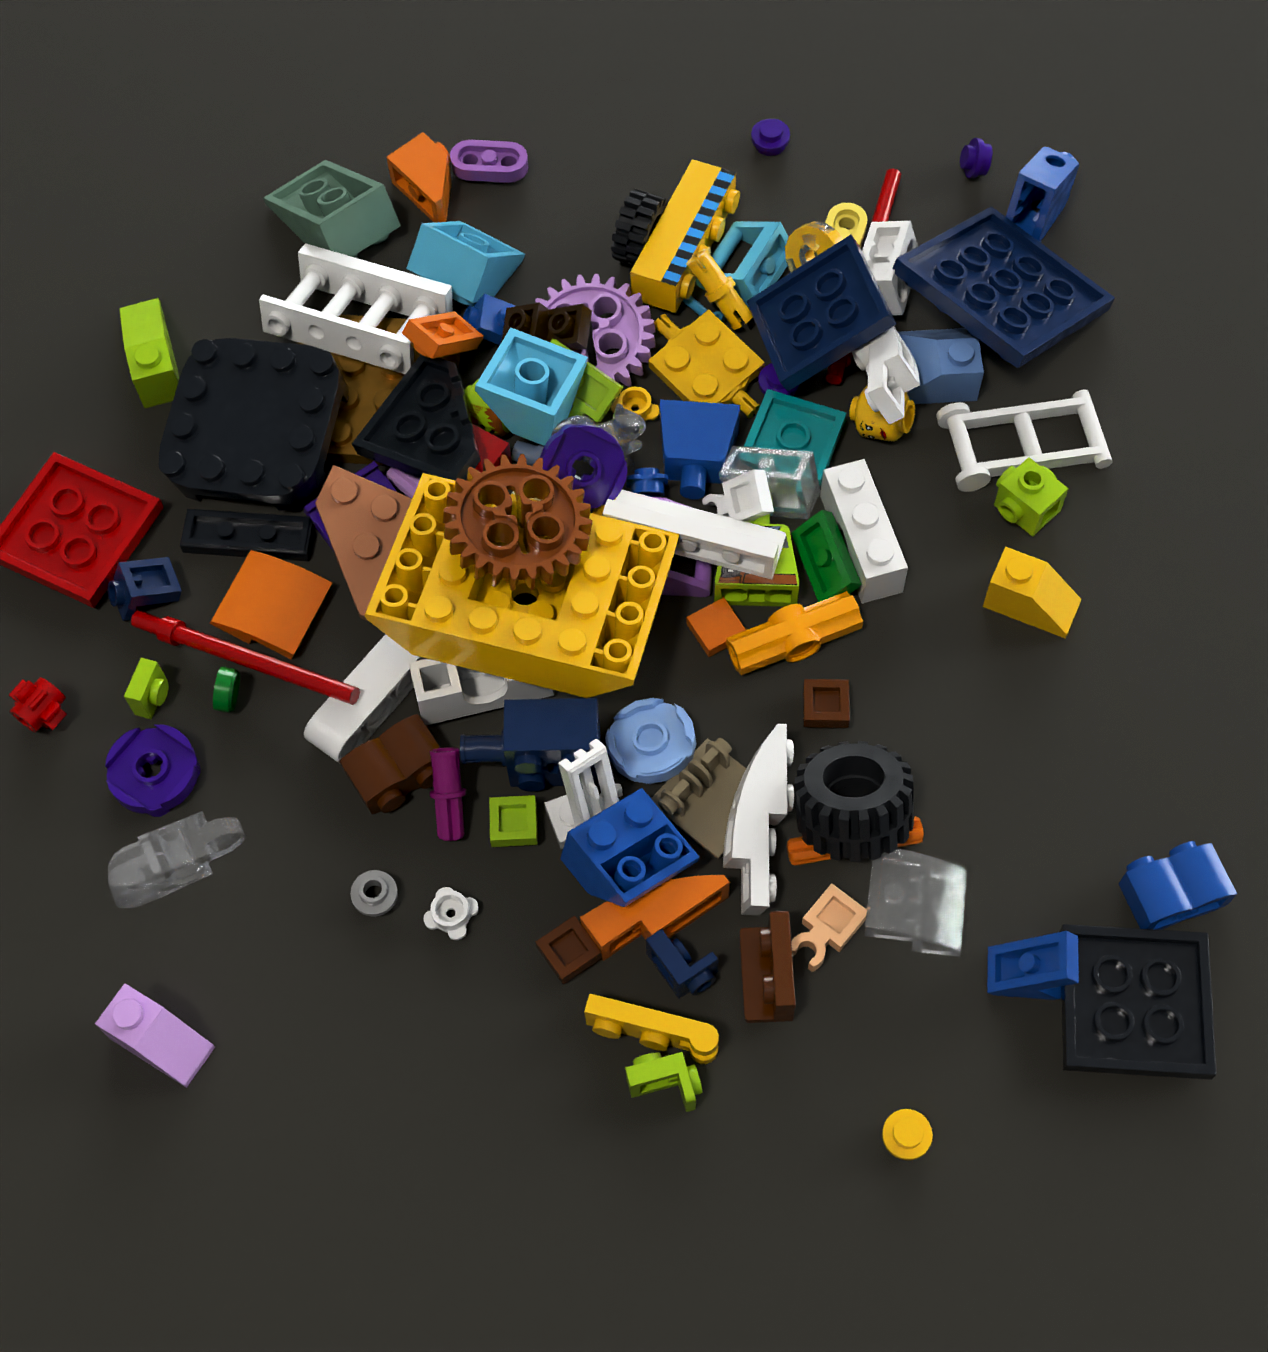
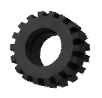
(854, 801)

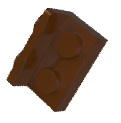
(768, 971)

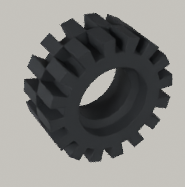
(636, 224)

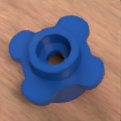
(647, 482)

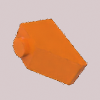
(423, 175)

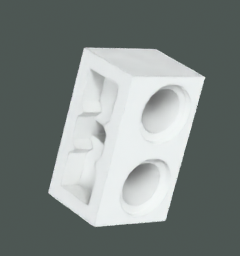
(881, 248)

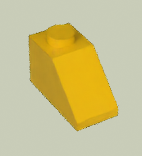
(1031, 593)

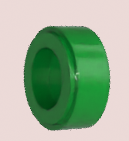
(226, 689)

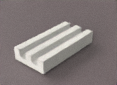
(583, 761)

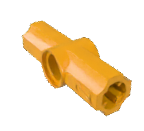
(794, 633)

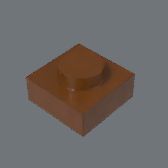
(826, 703)
(568, 949)

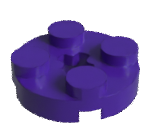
(605, 456)
(159, 792)

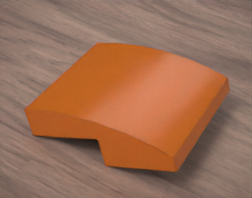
(271, 603)

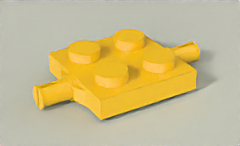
(706, 363)

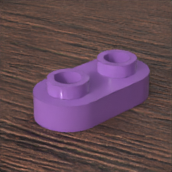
(489, 161)

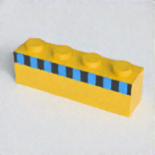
(687, 225)

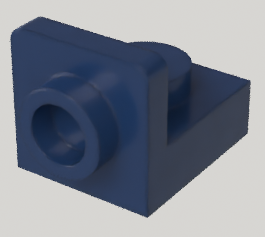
(143, 584)
(672, 963)

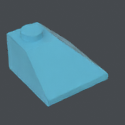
(531, 384)

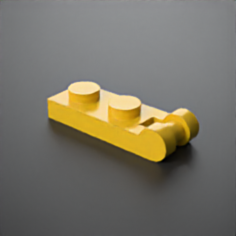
(652, 1027)

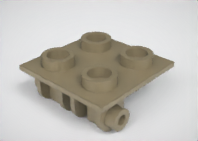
(703, 795)

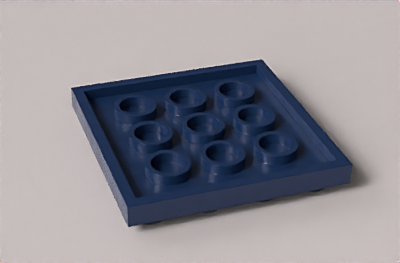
(1003, 286)

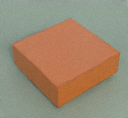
(713, 625)

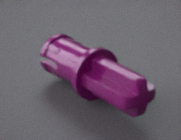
(447, 793)

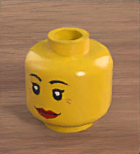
(873, 424)

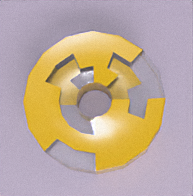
(807, 239)

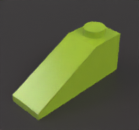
(149, 352)

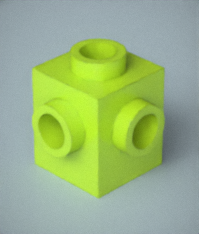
(1029, 495)

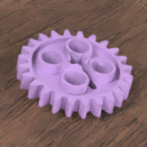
(626, 330)

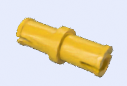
(719, 289)

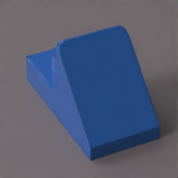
(1034, 966)

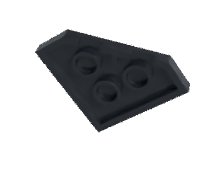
(423, 424)

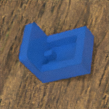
(488, 317)

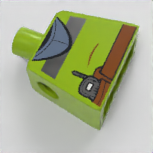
(752, 590)

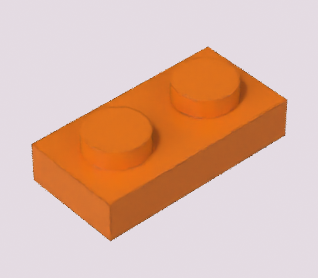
(442, 335)

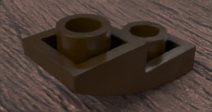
(566, 324)

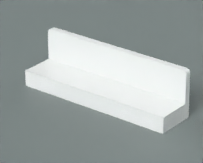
(704, 534)

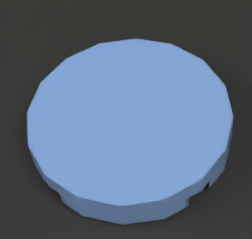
(651, 741)

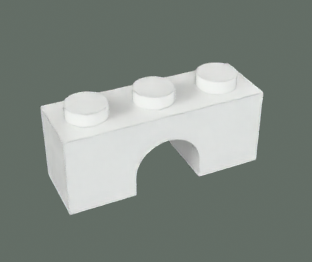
(870, 539)
(456, 692)

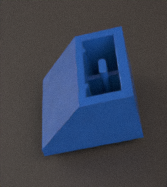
(626, 850)

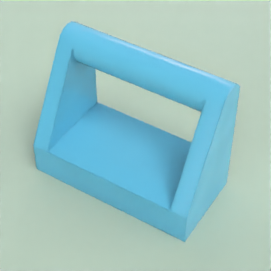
(764, 260)

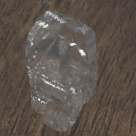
(170, 858)

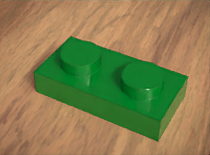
(825, 556)

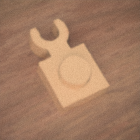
(830, 921)

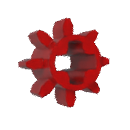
(37, 704)

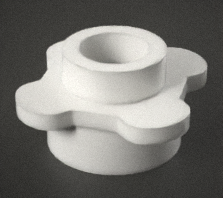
(447, 900)

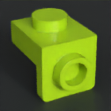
(655, 1073)

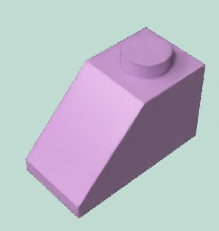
(154, 1035)

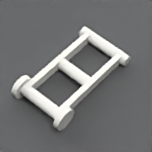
(977, 475)

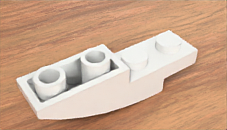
(889, 371)
(759, 802)

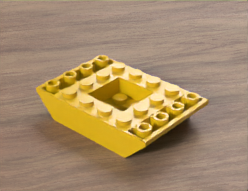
(576, 637)

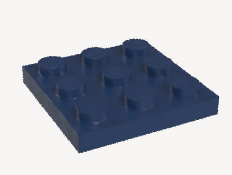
(820, 313)

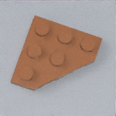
(362, 528)

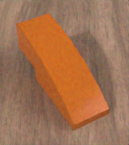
(666, 907)

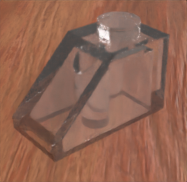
(789, 475)

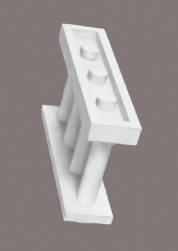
(358, 281)

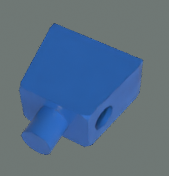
(1044, 178)
(696, 442)

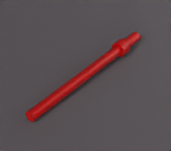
(176, 632)

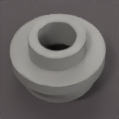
(383, 902)

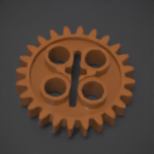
(558, 515)

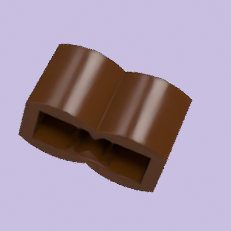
(392, 765)

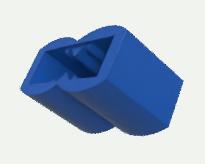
(1176, 886)

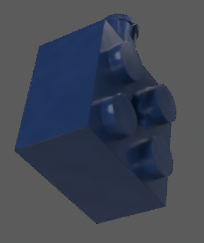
(537, 739)

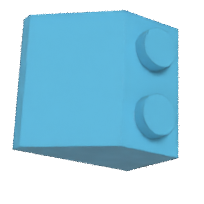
(464, 259)

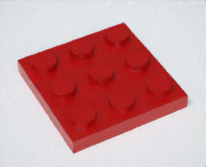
(75, 528)

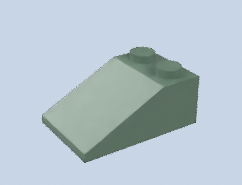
(335, 209)

